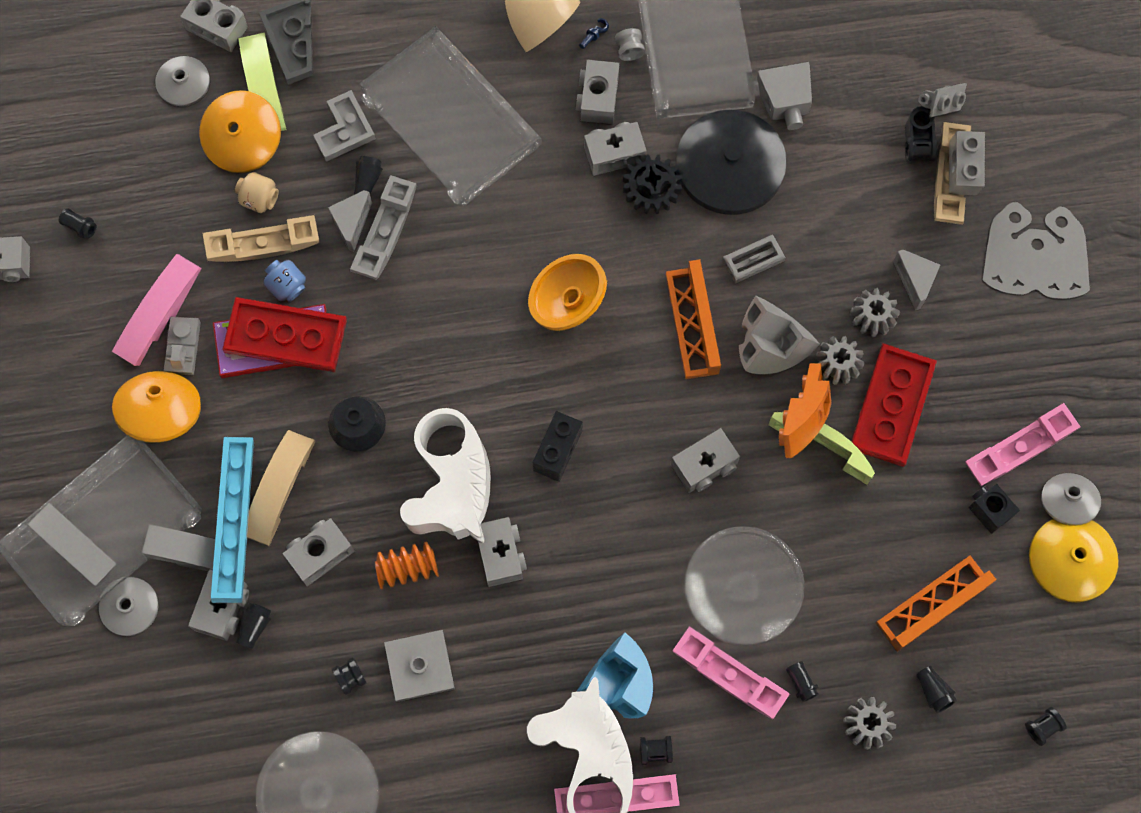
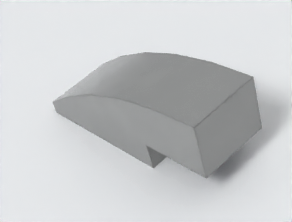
(72, 544)
(179, 548)

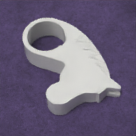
(464, 486)
(592, 731)

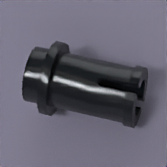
(83, 226)
(802, 682)

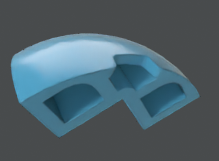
(623, 678)

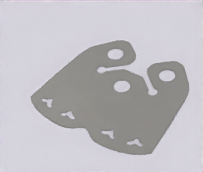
(1037, 268)

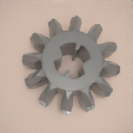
(864, 316)
(851, 360)
(862, 713)

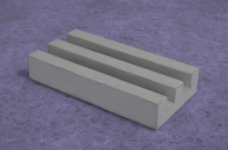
(733, 269)

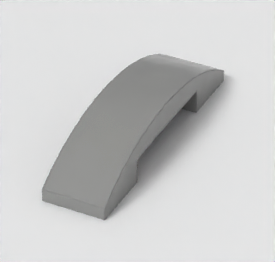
(385, 229)

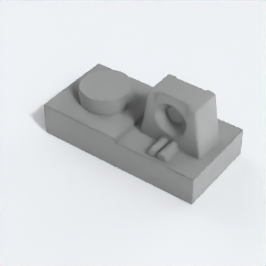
(182, 345)

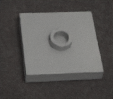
(419, 665)

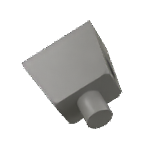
(786, 93)

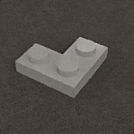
(349, 132)

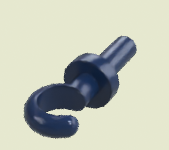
(593, 33)

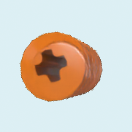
(405, 565)

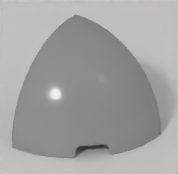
(773, 339)

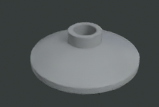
(185, 90)
(1068, 508)
(139, 614)

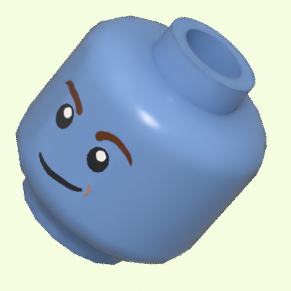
(284, 280)

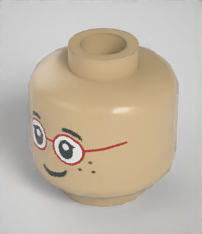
(256, 192)

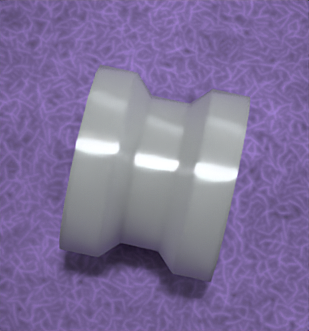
(630, 44)

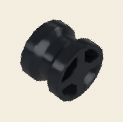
(349, 676)

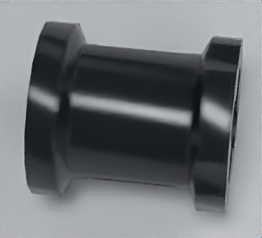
(1045, 726)
(656, 750)

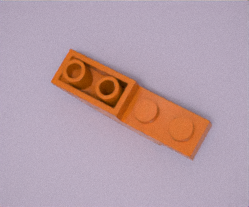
(806, 413)

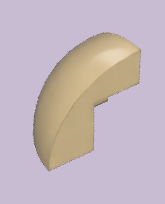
(538, 19)

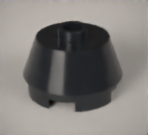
(357, 423)

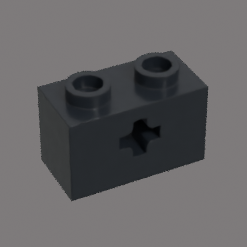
(557, 446)

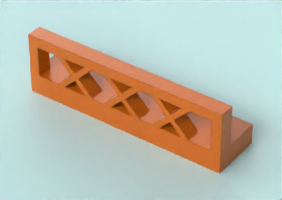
(704, 320)
(945, 608)

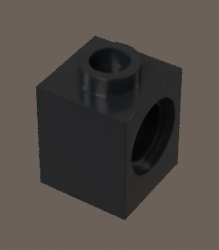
(989, 519)

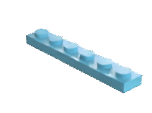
(232, 520)

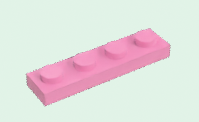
(606, 797)

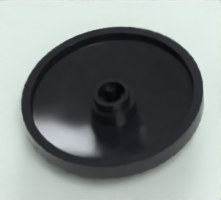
(731, 162)

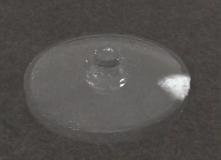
(744, 586)
(317, 776)

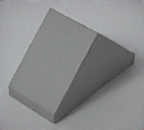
(351, 216)
(916, 275)

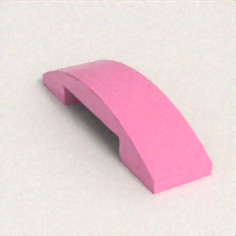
(1022, 445)
(730, 674)

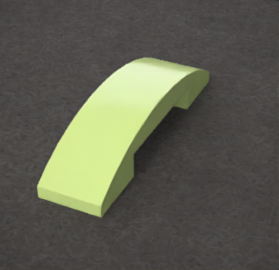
(259, 71)
(857, 463)

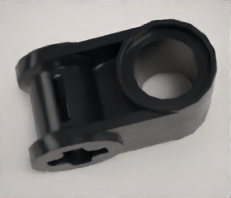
(920, 139)

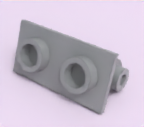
(944, 99)

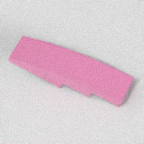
(156, 309)

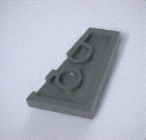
(291, 37)

